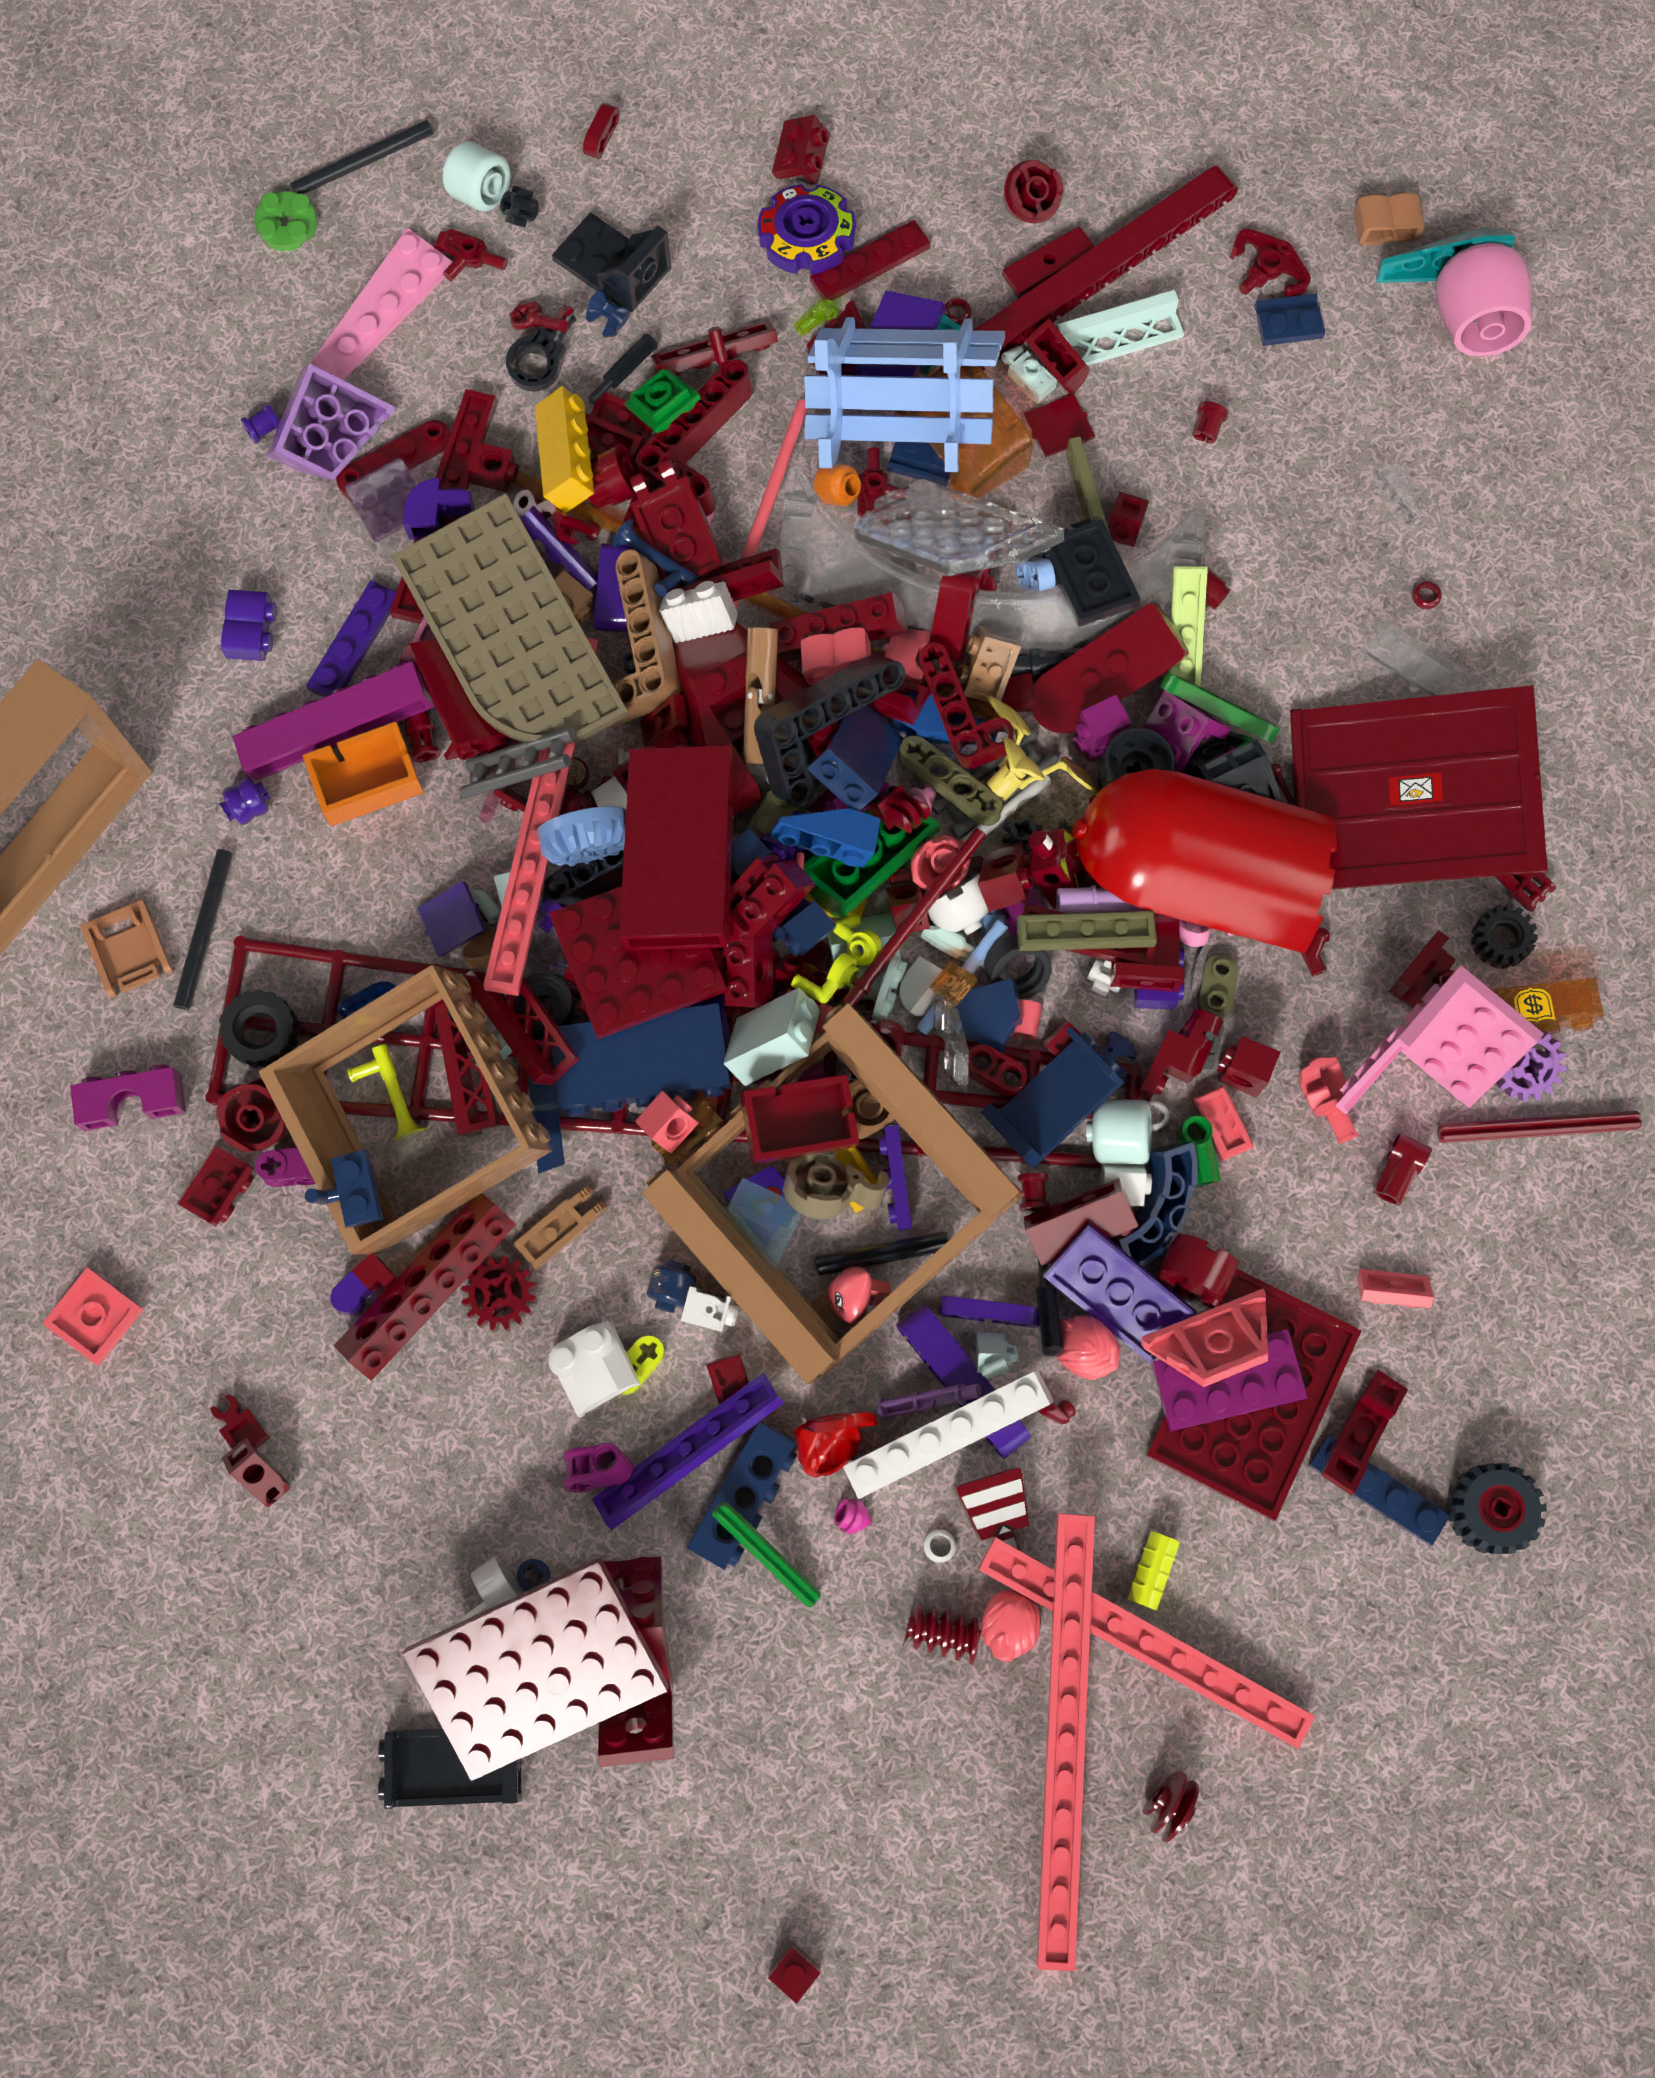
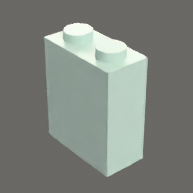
(772, 1036)

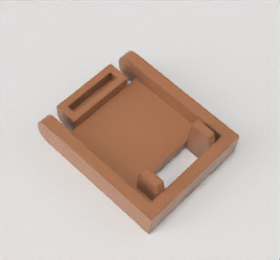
(128, 956)

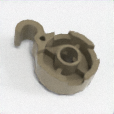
(825, 1187)

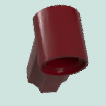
(1402, 1166)

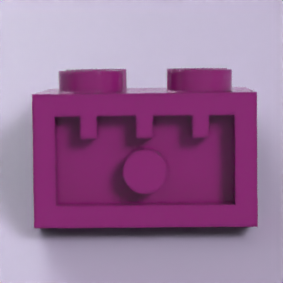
(1183, 726)

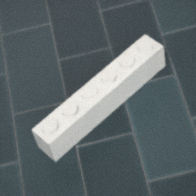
(948, 1434)

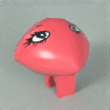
(853, 1292)

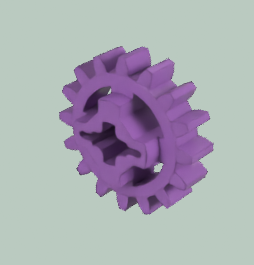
(1539, 1073)

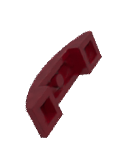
(1362, 1431)

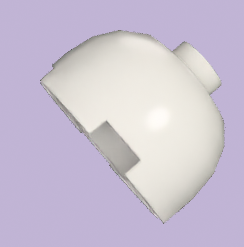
(960, 907)

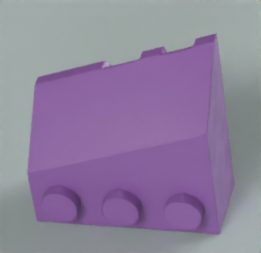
(325, 423)

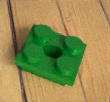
(662, 400)

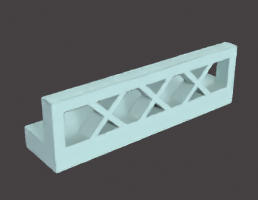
(1120, 319)

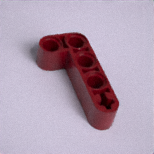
(956, 704)

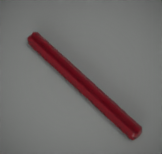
(1539, 1126)

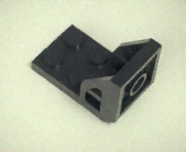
(616, 264)
(1091, 572)
(1235, 763)

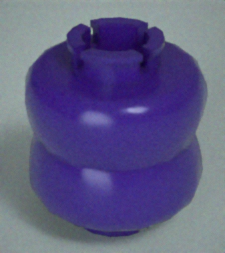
(245, 801)

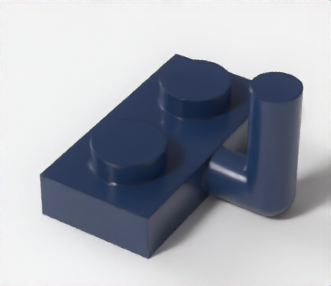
(353, 1189)

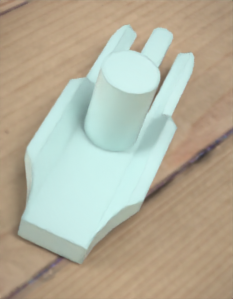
(950, 943)

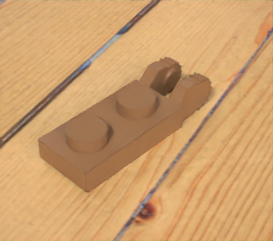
(558, 1229)

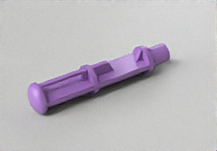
(927, 1400)

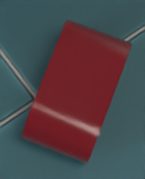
(999, 1065)

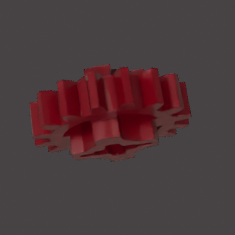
(508, 1280)

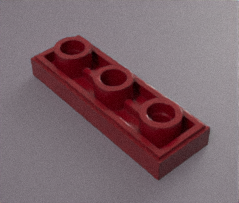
(1033, 270)

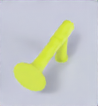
(384, 1064)

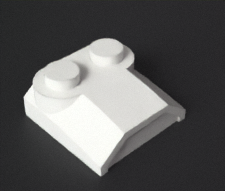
(592, 1367)

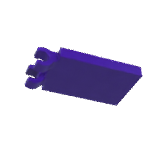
(906, 313)

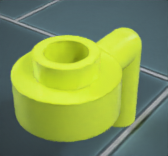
(866, 938)
(841, 974)

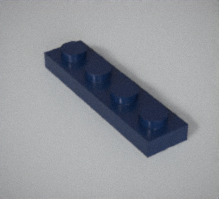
(1392, 1499)

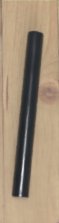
(362, 158)
(202, 930)

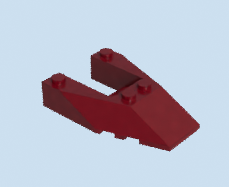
(715, 698)

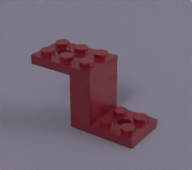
(655, 1715)

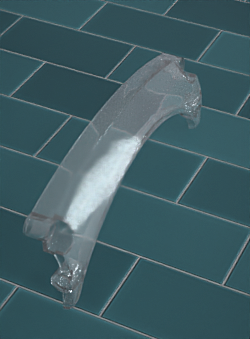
(843, 570)

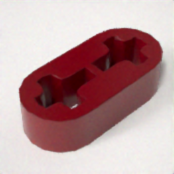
(601, 130)

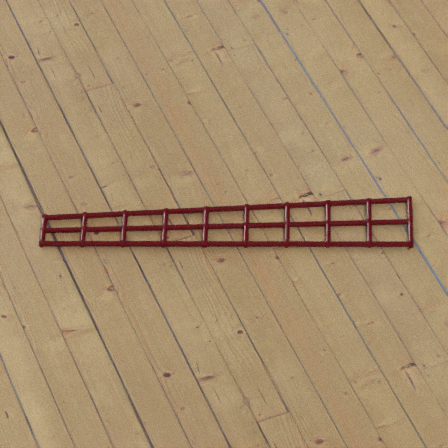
(618, 1125)

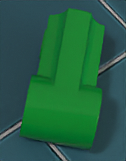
(1206, 1160)

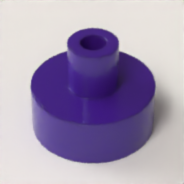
(544, 909)

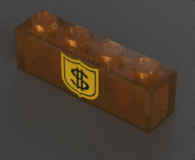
(1557, 1004)

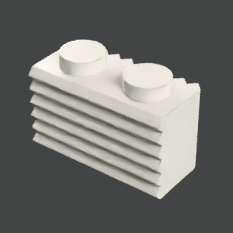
(698, 611)

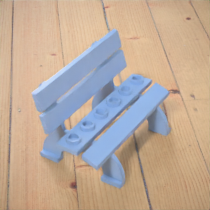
(900, 347)

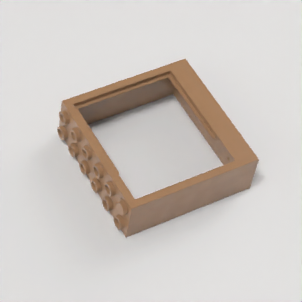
(324, 1131)

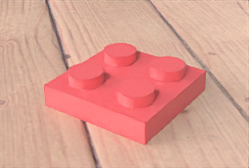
(93, 1316)

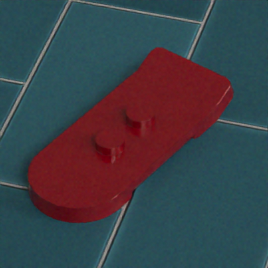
(1108, 666)

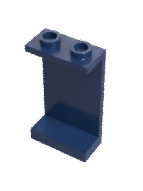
(857, 757)
(1056, 1099)

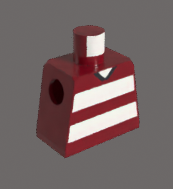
(995, 1505)

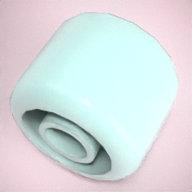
(476, 176)
(1121, 1132)

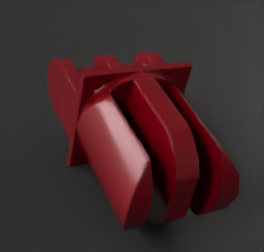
(899, 809)
(1516, 882)

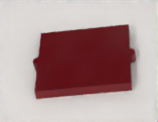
(1057, 423)

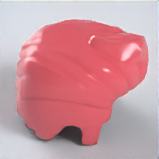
(932, 858)
(1088, 1347)
(1010, 1625)

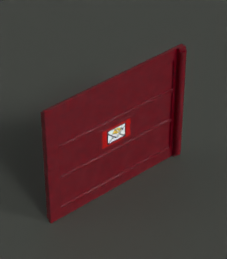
(1425, 786)

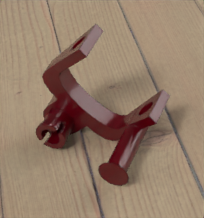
(564, 524)

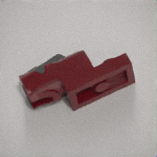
(1185, 1052)

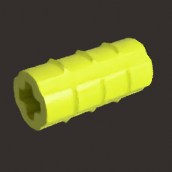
(1153, 1570)

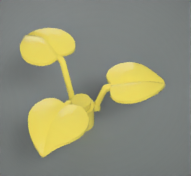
(1017, 764)

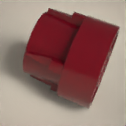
(612, 476)

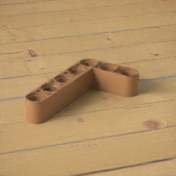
(650, 640)

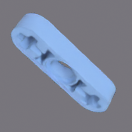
(1035, 574)

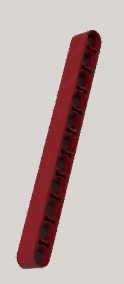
(1112, 257)

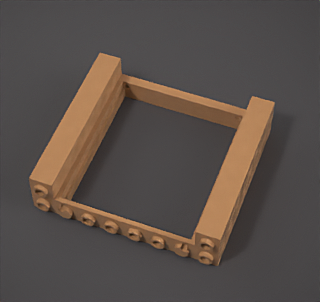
(768, 1293)

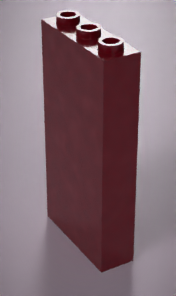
(678, 848)

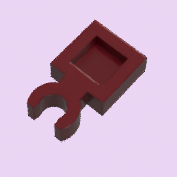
(239, 1424)

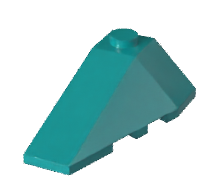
(1428, 260)

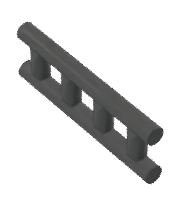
(530, 766)
(964, 822)

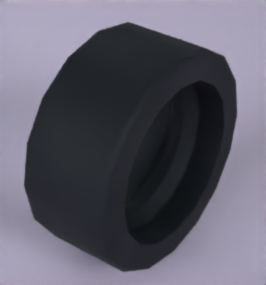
(1007, 949)

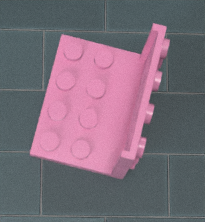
(1457, 1037)

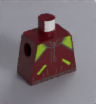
(1055, 862)

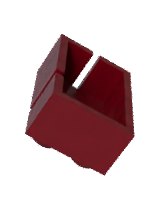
(799, 1120)

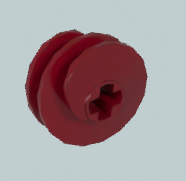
(1174, 1802)

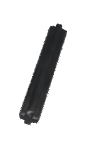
(880, 1253)

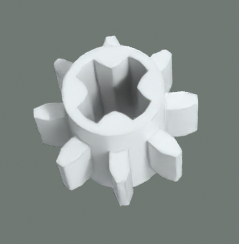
(1101, 976)

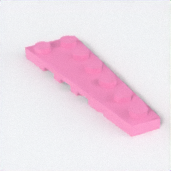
(388, 298)

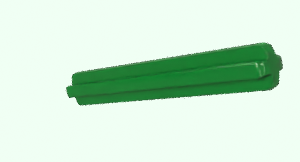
(766, 1553)

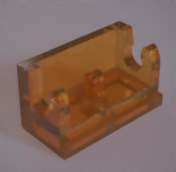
(707, 1121)

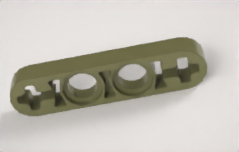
(955, 776)

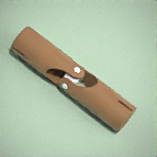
(760, 670)

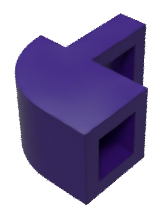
(430, 503)

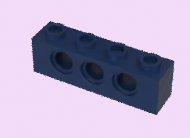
(762, 1443)

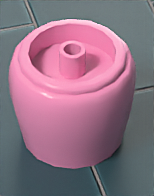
(1495, 289)

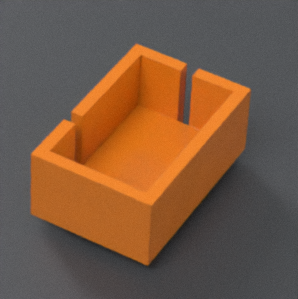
(371, 777)

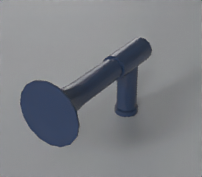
(677, 573)

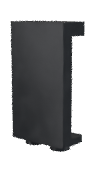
(427, 1772)

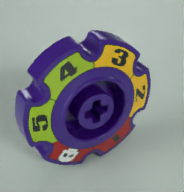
(806, 229)

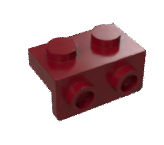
(801, 149)
(216, 1186)

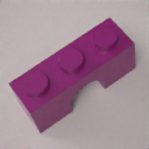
(98, 1099)

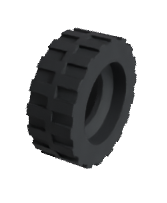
(244, 1007)

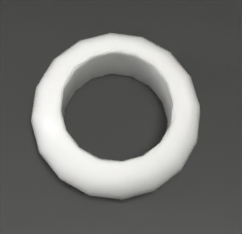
(1154, 1103)
(940, 1559)

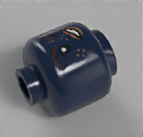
(670, 1285)

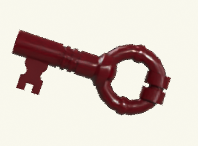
(536, 318)

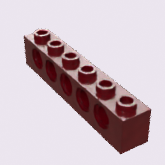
(424, 1286)

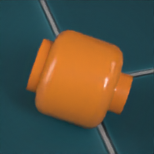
(837, 485)

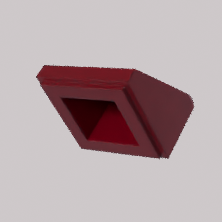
(1019, 693)

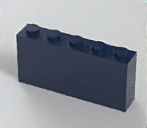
(667, 1054)

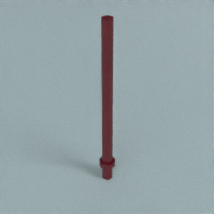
(863, 984)

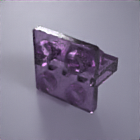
(381, 498)

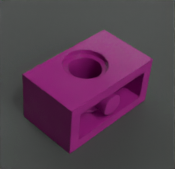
(1099, 726)

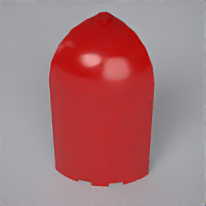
(1210, 855)

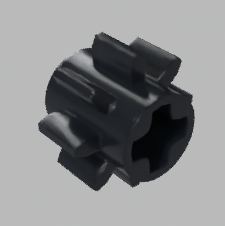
(519, 206)
(1017, 826)

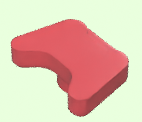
(905, 650)

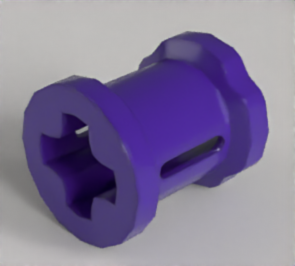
(260, 423)

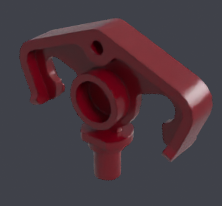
(1273, 260)

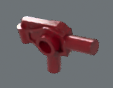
(467, 252)
(872, 483)

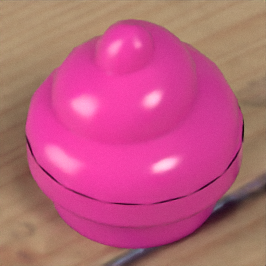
(851, 1516)

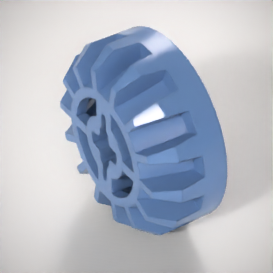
(583, 835)

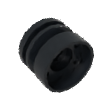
(1134, 752)

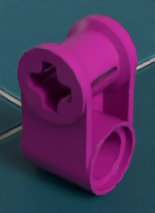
(291, 1171)
(589, 1467)

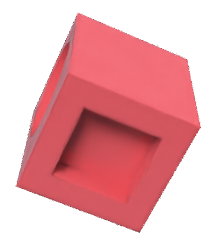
(667, 1121)

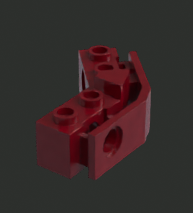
(752, 922)

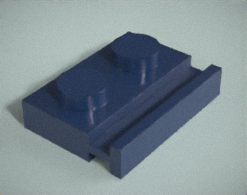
(1289, 319)
(919, 462)

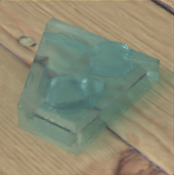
(765, 1219)

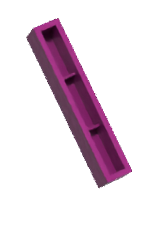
(324, 722)

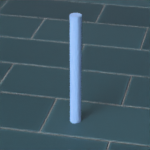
(970, 965)

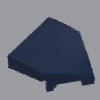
(991, 1013)

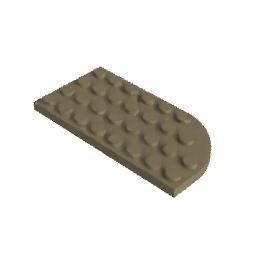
(508, 627)

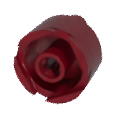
(237, 1118)
(1197, 1270)

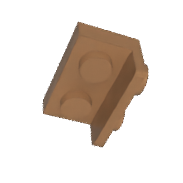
(987, 665)

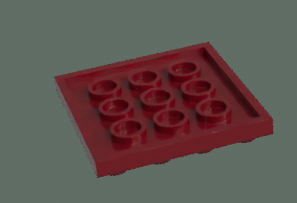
(623, 984)

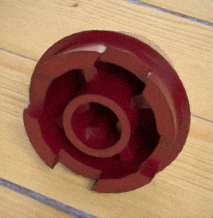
(1032, 191)

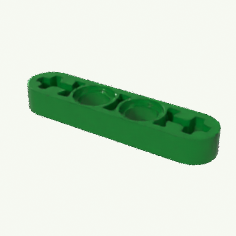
(1219, 707)

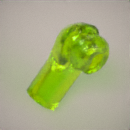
(821, 311)

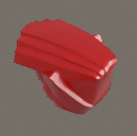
(830, 1441)

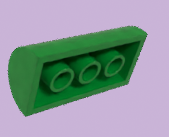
(844, 887)

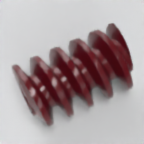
(943, 1632)

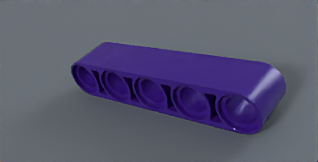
(954, 1367)

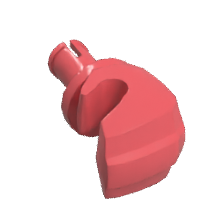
(1321, 1086)

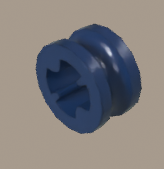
(541, 1566)

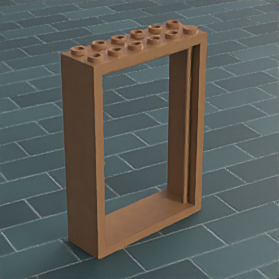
(32, 726)

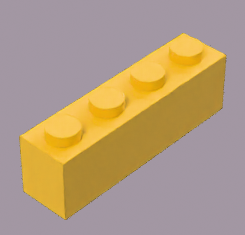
(564, 449)

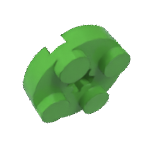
(281, 204)

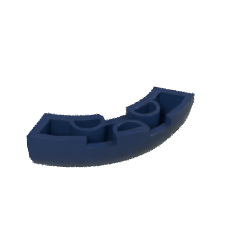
(1167, 1207)

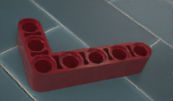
(693, 429)
(955, 610)

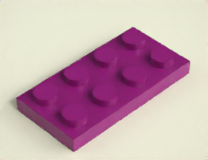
(1251, 1390)

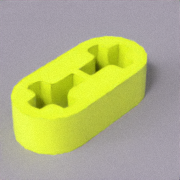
(649, 1365)

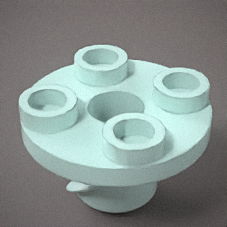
(883, 986)

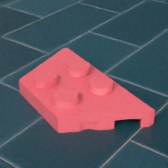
(1215, 1341)

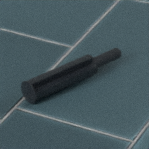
(624, 366)
(1048, 1316)

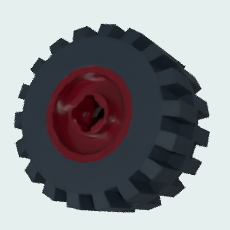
(1496, 1508)

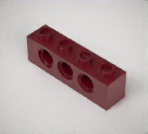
(879, 615)

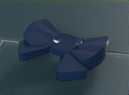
(616, 316)
(1117, 1046)

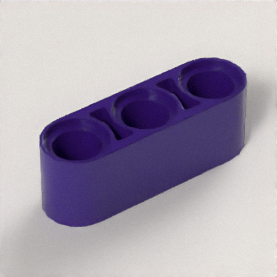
(609, 608)

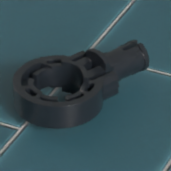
(535, 344)

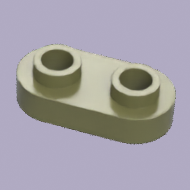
(1218, 985)

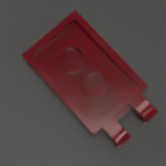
(676, 522)

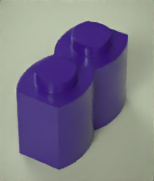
(247, 625)

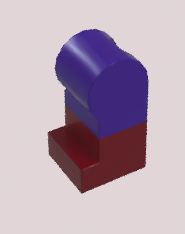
(354, 1289)

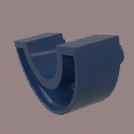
(806, 922)

